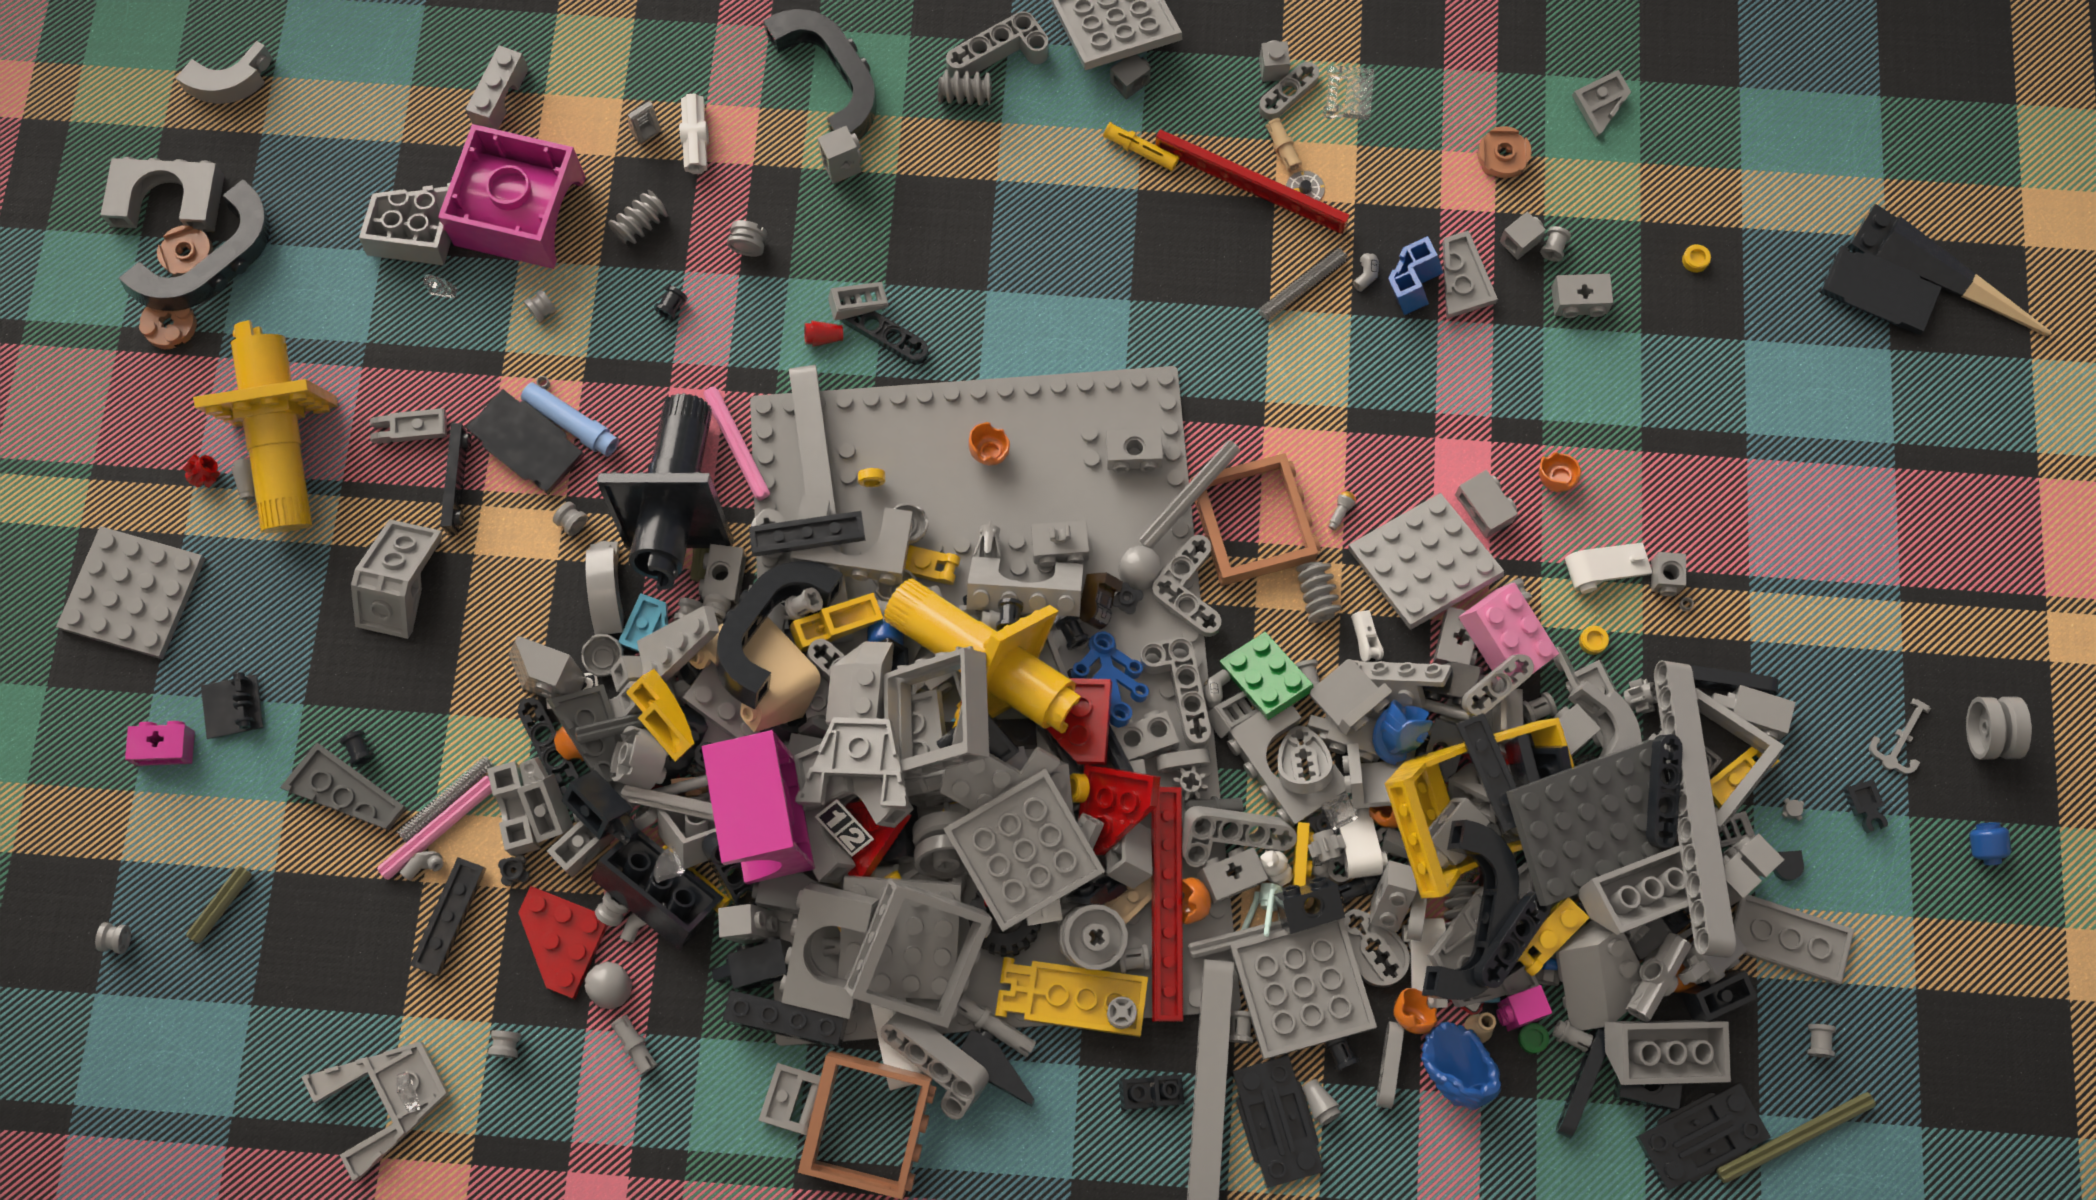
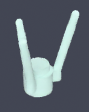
(1268, 903)

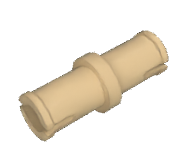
(1283, 144)

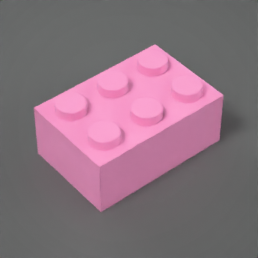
(1506, 627)

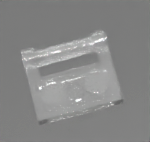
(1357, 95)

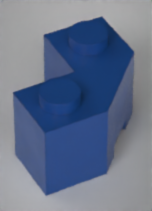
(1416, 265)

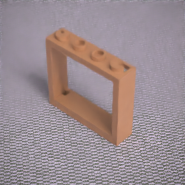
(1269, 565)
(812, 1167)

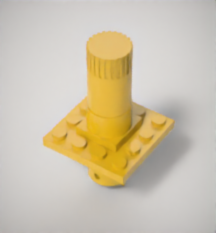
(269, 412)
(1012, 655)

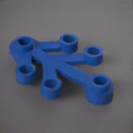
(1108, 671)

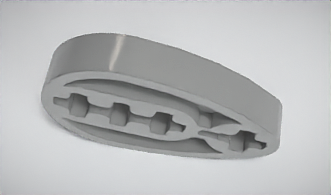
(1290, 762)
(1388, 942)

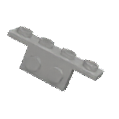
(1593, 673)
(1406, 679)

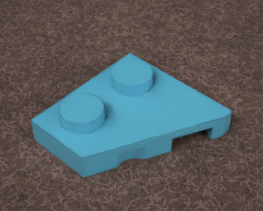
(646, 617)

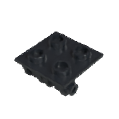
(232, 706)

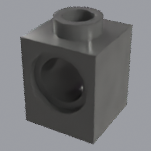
(1130, 75)

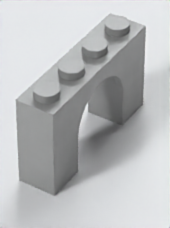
(133, 178)
(882, 562)
(988, 587)
(1251, 742)
(829, 857)
(805, 983)

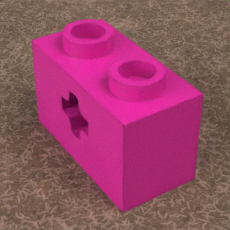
(174, 750)
(1523, 1008)

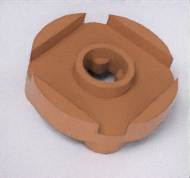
(1502, 166)
(173, 245)
(165, 338)

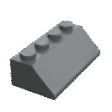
(1637, 892)
(1668, 1051)

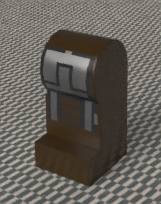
(1098, 599)

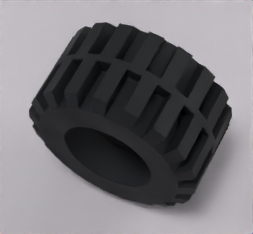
(1006, 943)

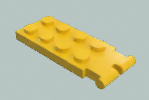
(1068, 995)

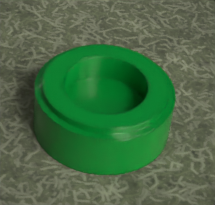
(1533, 1038)

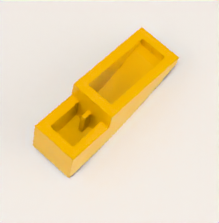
(836, 621)
(661, 714)

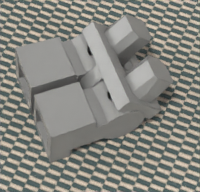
(628, 671)

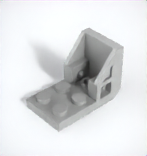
(389, 578)
(927, 728)

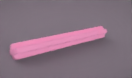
(736, 443)
(436, 828)

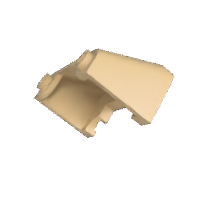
(792, 676)

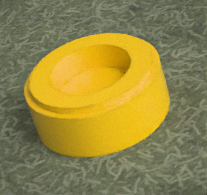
(1696, 258)
(871, 477)
(1593, 640)
(1079, 787)

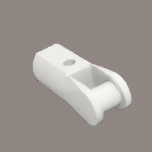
(1367, 638)

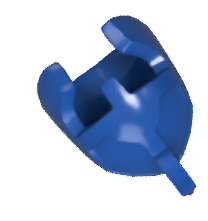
(1400, 731)

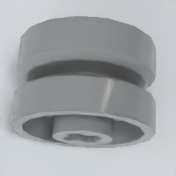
(1998, 728)
(933, 850)
(1109, 939)

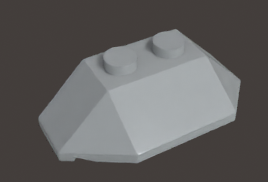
(858, 682)

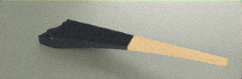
(1910, 248)

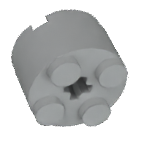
(639, 759)

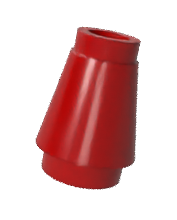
(822, 333)

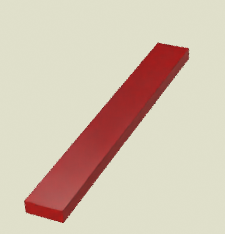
(1253, 182)
(1167, 906)

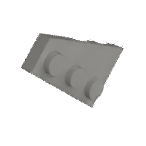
(1465, 276)

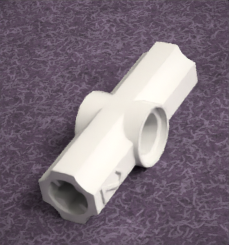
(694, 133)

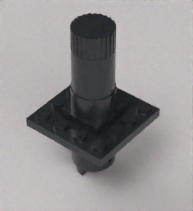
(672, 502)

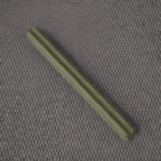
(1795, 1137)

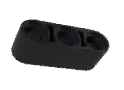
(732, 884)

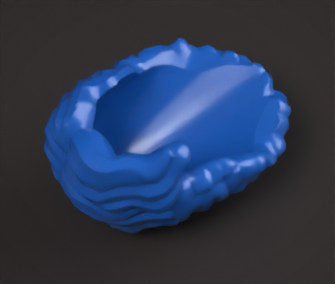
(1460, 1066)

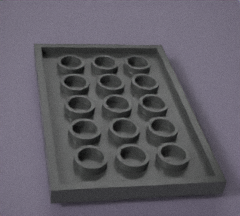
(1586, 821)

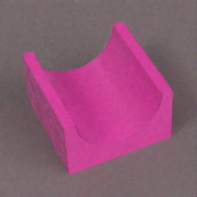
(509, 195)
(755, 807)

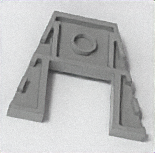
(383, 1073)

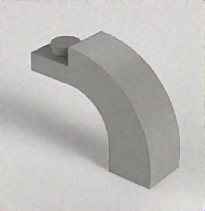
(226, 84)
(603, 587)
(1612, 715)

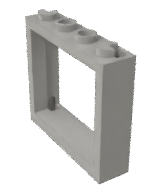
(974, 710)
(1751, 735)
(878, 935)

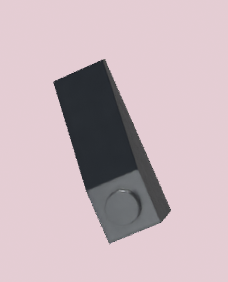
(1000, 1071)

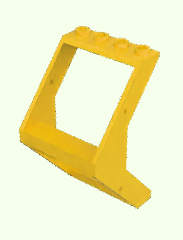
(1421, 795)

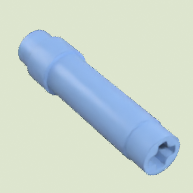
(590, 432)

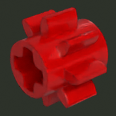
(201, 471)

